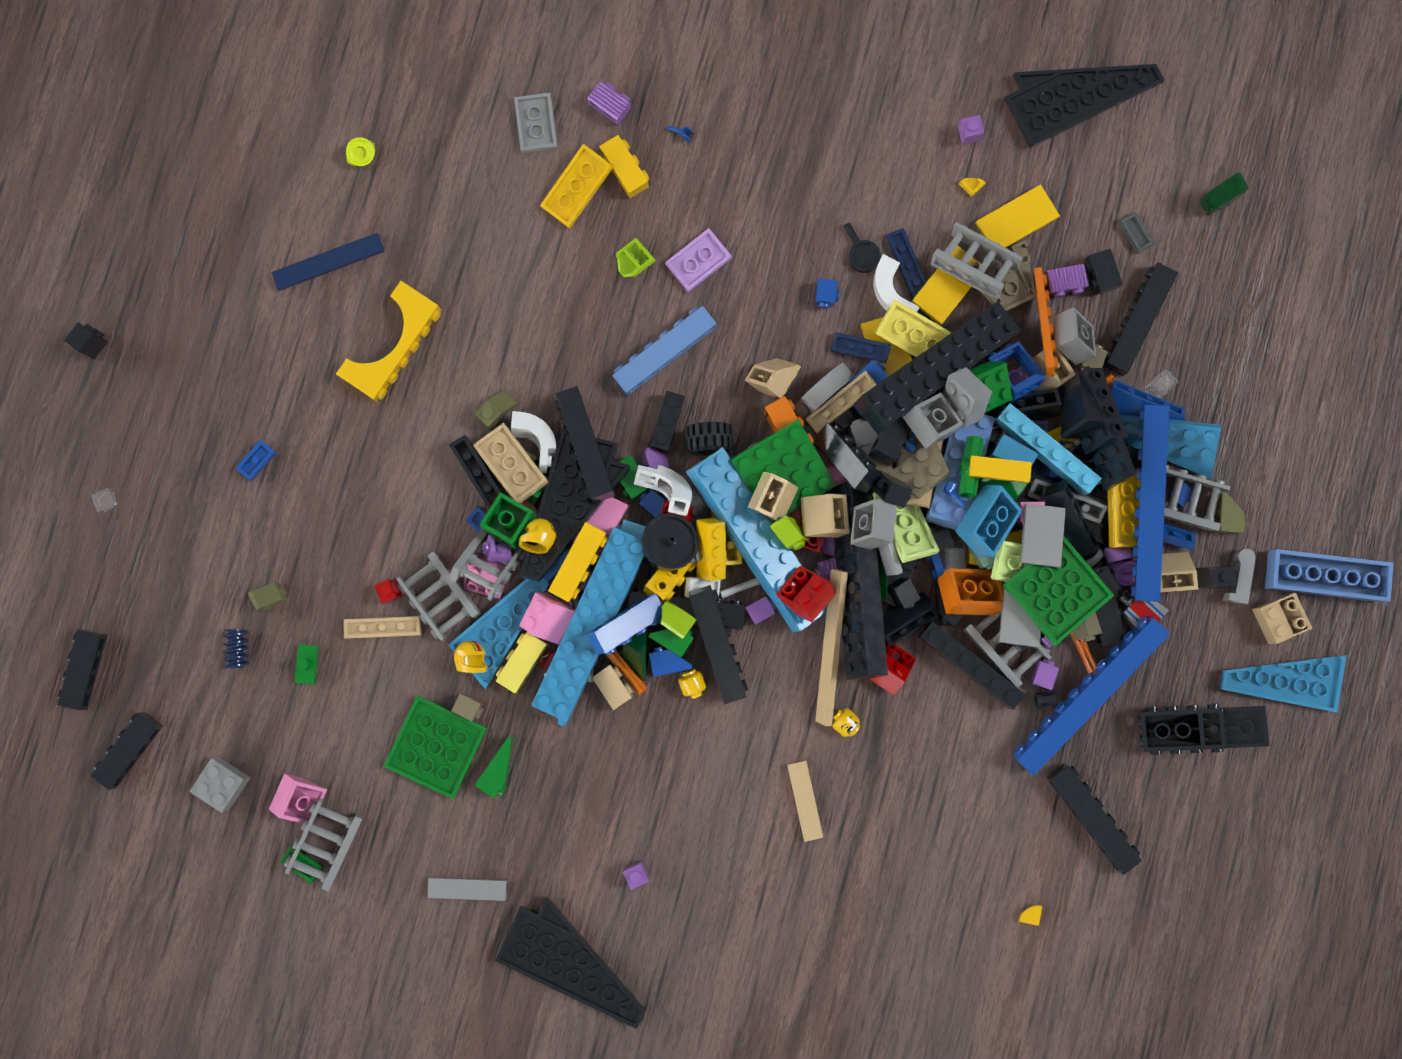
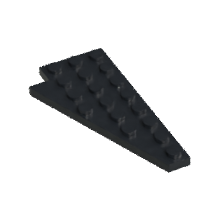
(1066, 97)
(566, 503)
(558, 956)

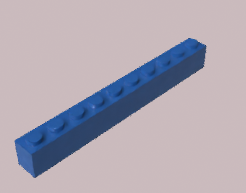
(1151, 503)
(1090, 694)

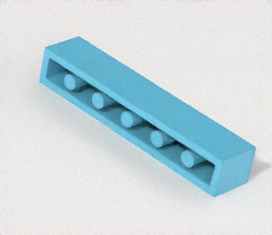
(1048, 449)

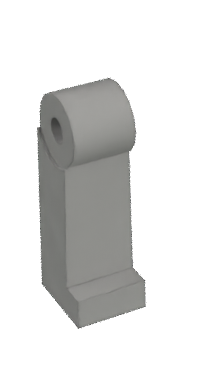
(1244, 572)

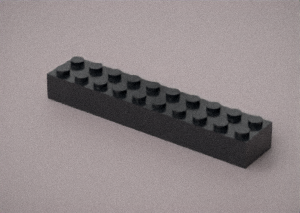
(930, 370)
(863, 616)

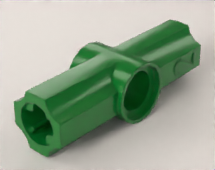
(969, 485)

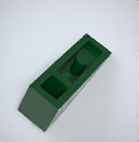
(1224, 194)

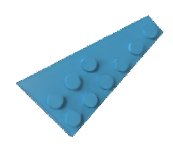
(1189, 443)
(500, 627)
(1302, 683)

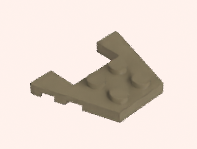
(1018, 284)
(919, 471)

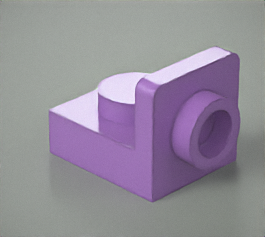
(496, 550)

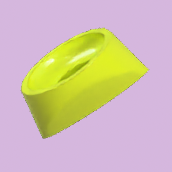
(360, 152)

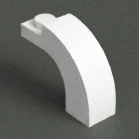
(884, 284)
(535, 429)
(668, 483)

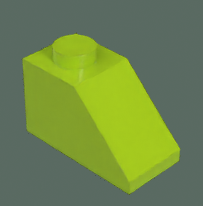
(789, 532)

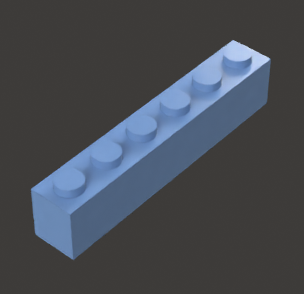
(665, 350)

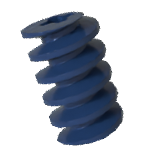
(236, 648)

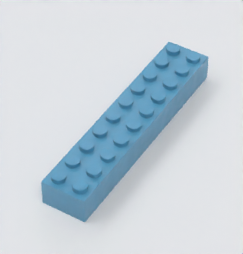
(748, 530)
(599, 603)

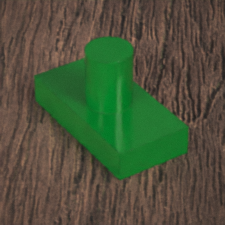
(307, 664)

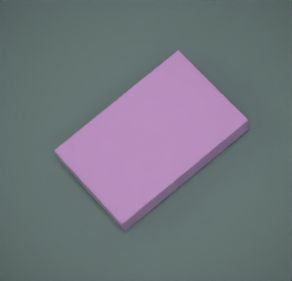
(698, 260)

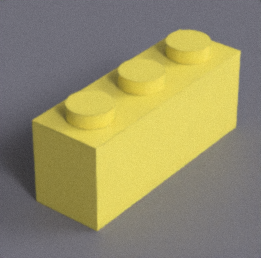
(521, 662)

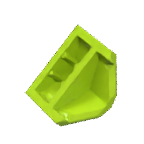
(633, 259)
(676, 619)

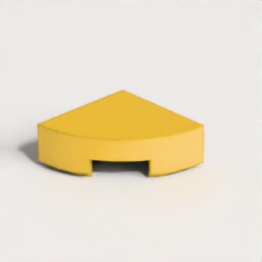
(972, 185)
(1031, 915)

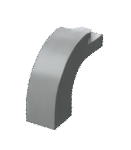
(823, 391)

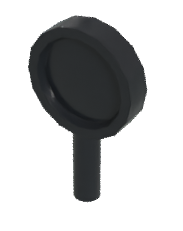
(863, 254)

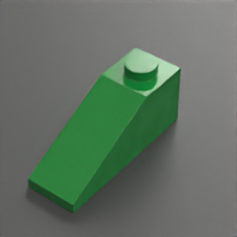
(497, 772)

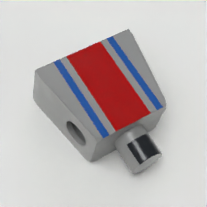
(1136, 610)

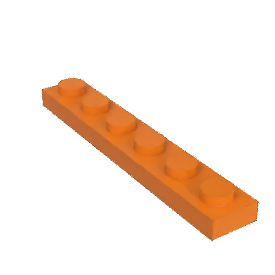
(1047, 330)

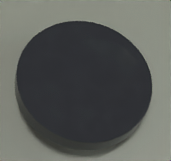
(669, 542)

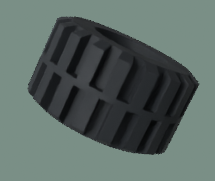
(709, 437)

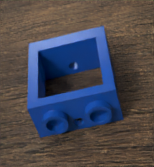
(1035, 374)

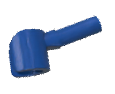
(684, 132)
(910, 445)
(949, 489)

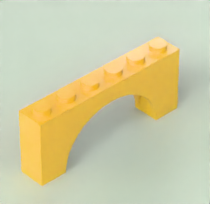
(377, 376)

